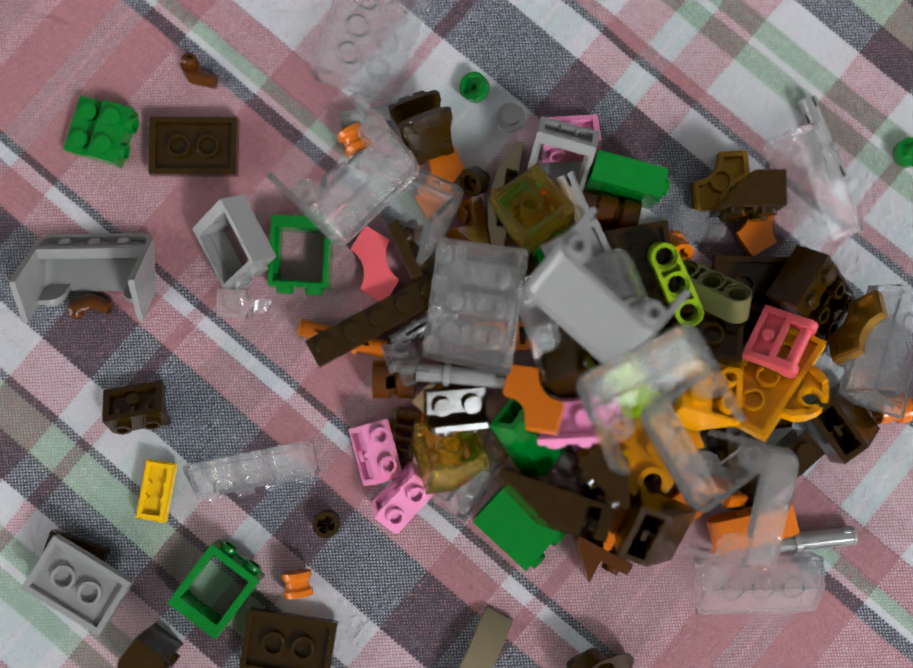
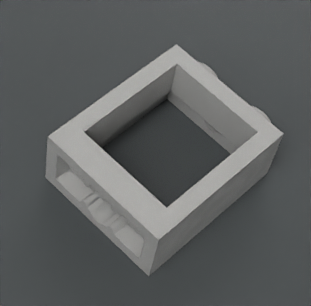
(566, 137)
(218, 249)

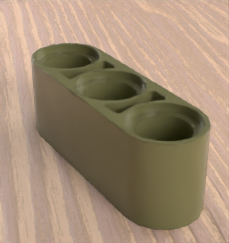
(718, 292)

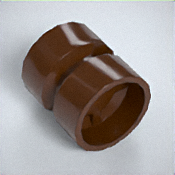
(616, 214)
(383, 389)

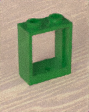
(301, 224)
(199, 612)

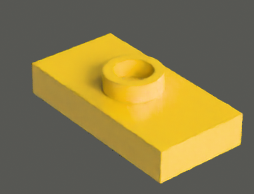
(156, 490)

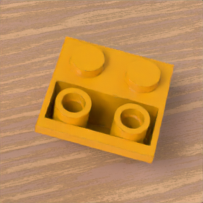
(711, 413)

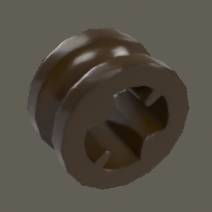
(330, 532)

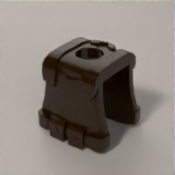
(424, 125)

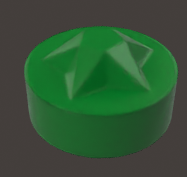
(474, 87)
(904, 153)

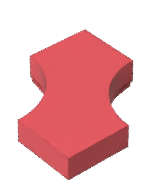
(372, 251)

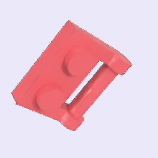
(770, 336)

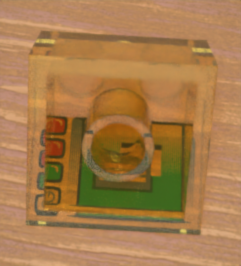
(532, 208)
(448, 460)

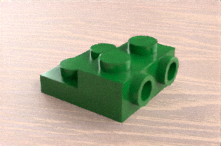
(102, 131)

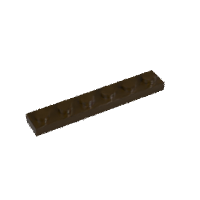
(370, 322)

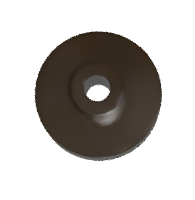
(474, 181)

